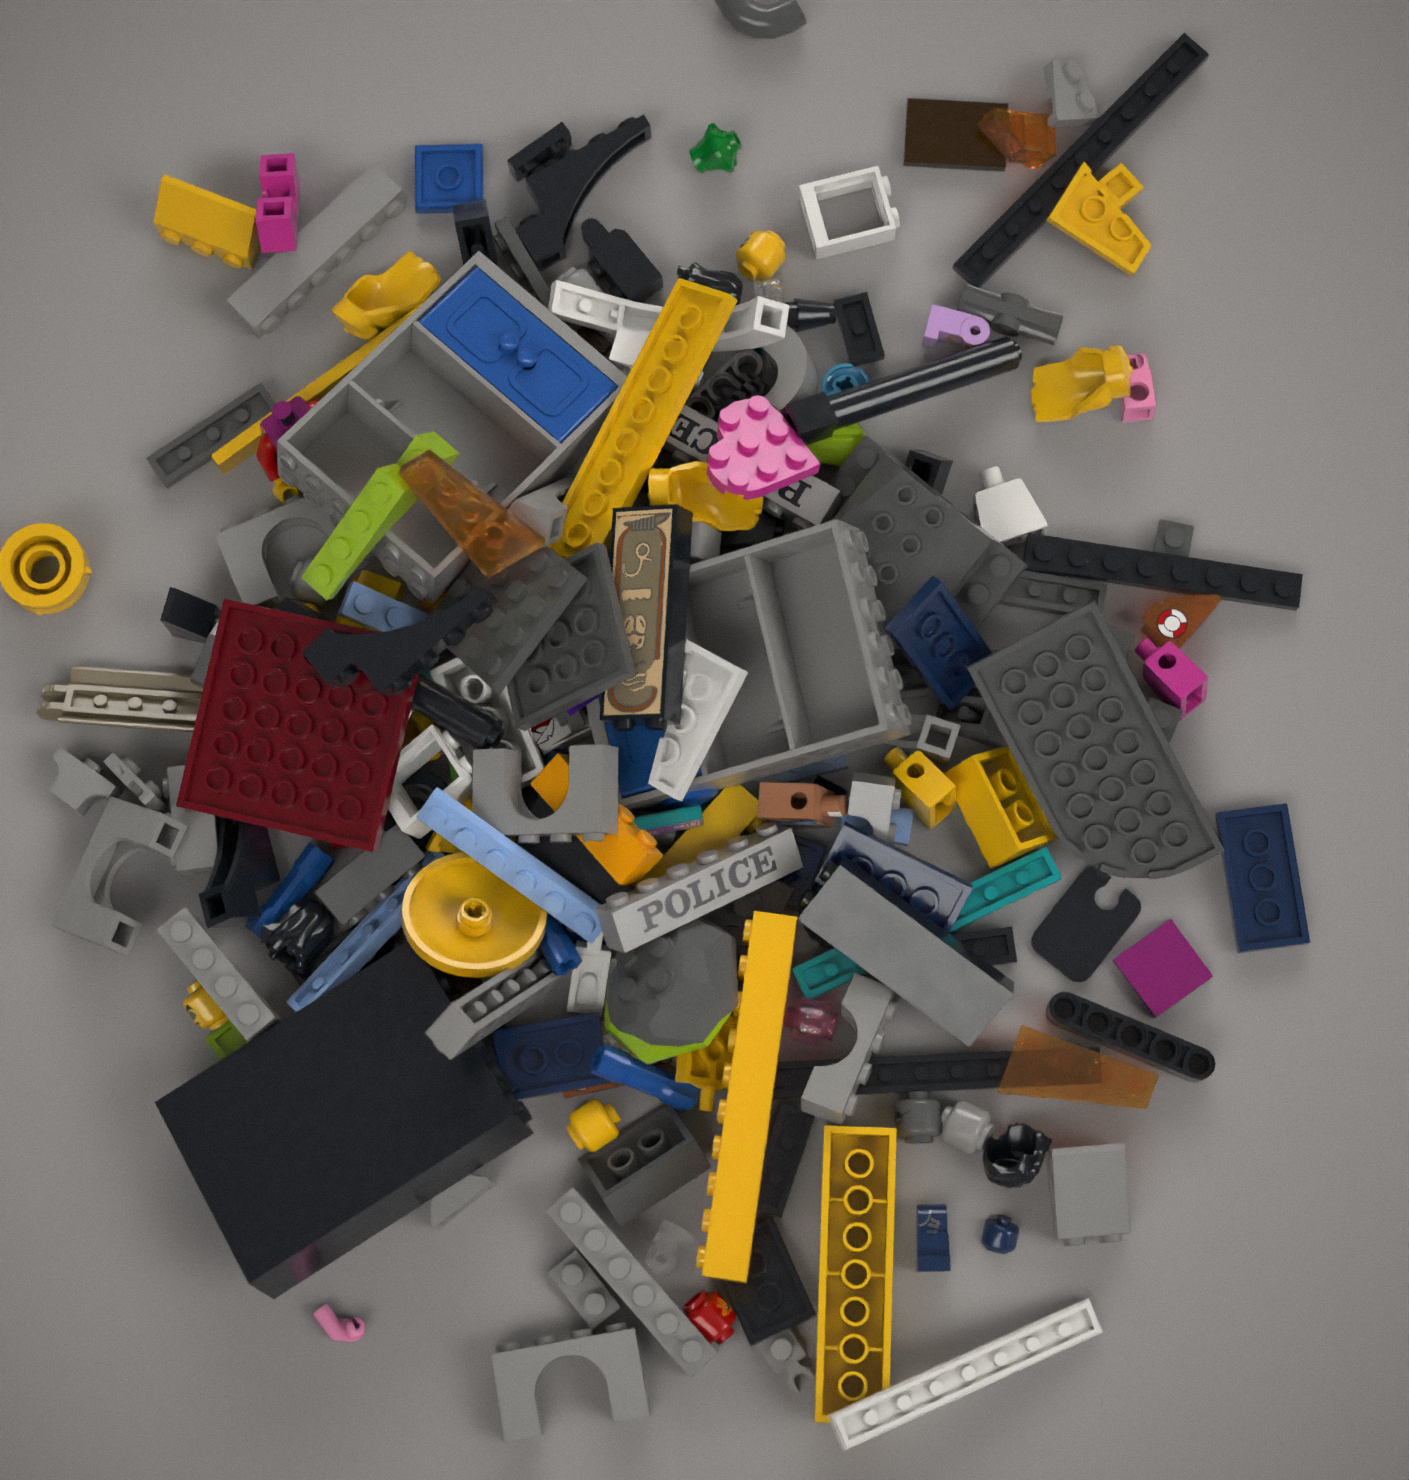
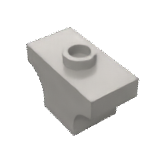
(80, 782)

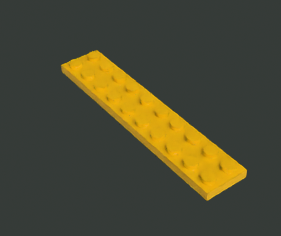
(643, 413)

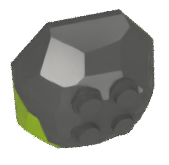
(672, 991)

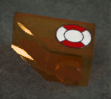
(1178, 618)

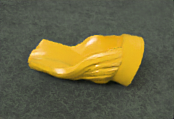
(383, 299)
(1080, 383)
(692, 490)

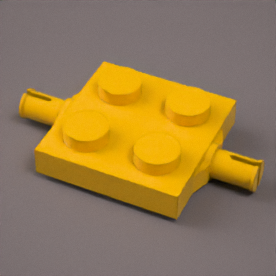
(706, 1066)

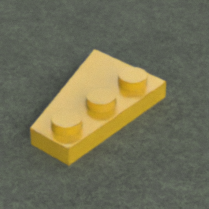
(1098, 223)

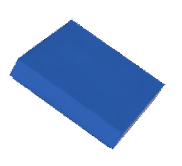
(447, 176)

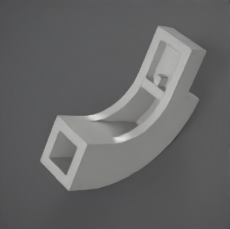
(795, 370)

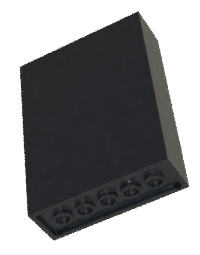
(340, 1121)

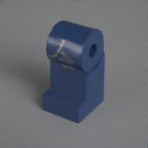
(932, 1238)

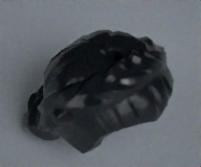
(1015, 1156)

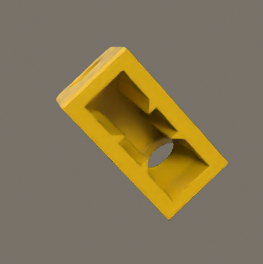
(922, 786)

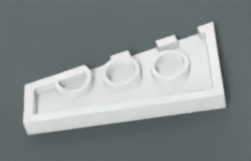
(707, 695)

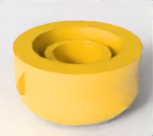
(30, 546)

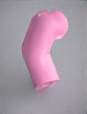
(339, 1328)

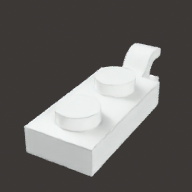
(590, 977)

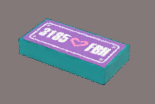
(671, 820)

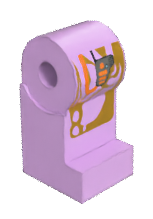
(955, 328)

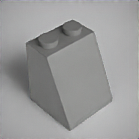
(1088, 1193)

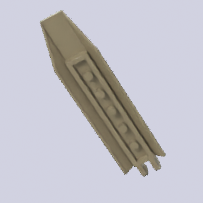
(123, 699)

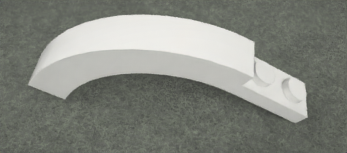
(748, 327)

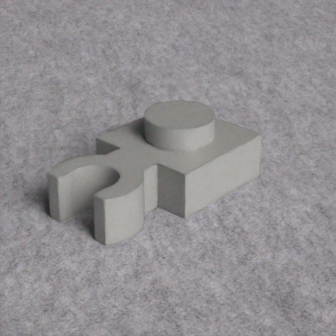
(783, 1354)

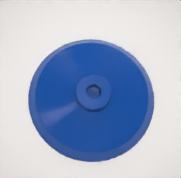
(691, 798)

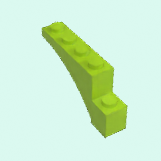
(370, 518)

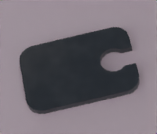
(1078, 932)

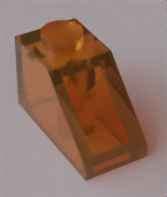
(1020, 136)

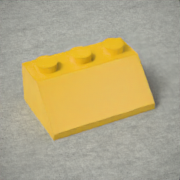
(207, 223)
(999, 806)

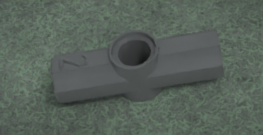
(1011, 314)

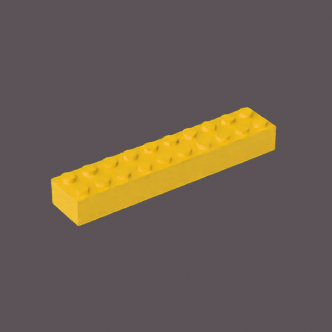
(749, 1097)

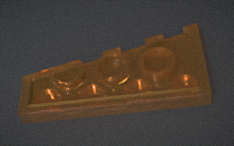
(474, 519)
(1066, 1071)

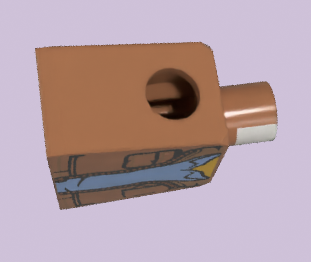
(800, 805)

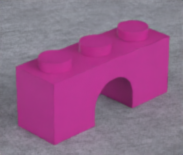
(279, 203)

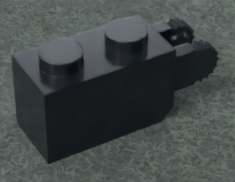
(620, 262)

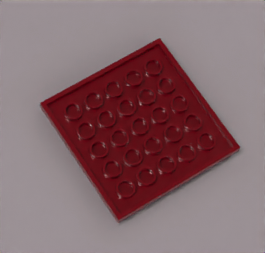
(285, 744)

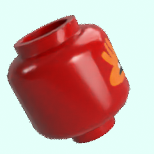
(710, 1316)

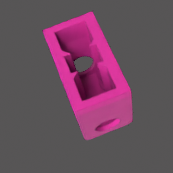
(1172, 675)

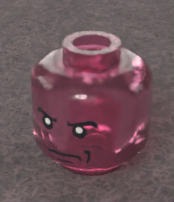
(811, 1022)

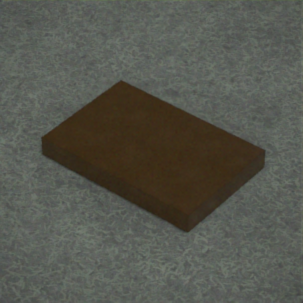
(949, 135)

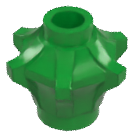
(716, 150)

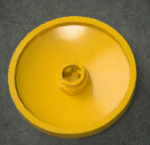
(469, 919)

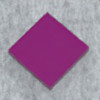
(1162, 968)

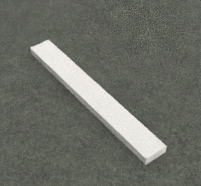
(964, 1374)

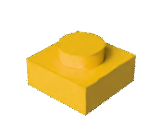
(1121, 185)

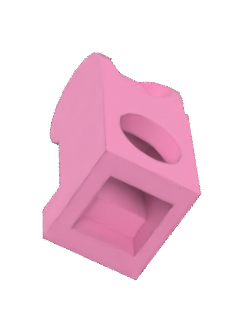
(1142, 402)

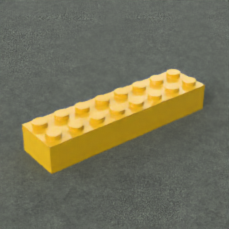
(854, 1266)

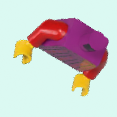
(273, 427)

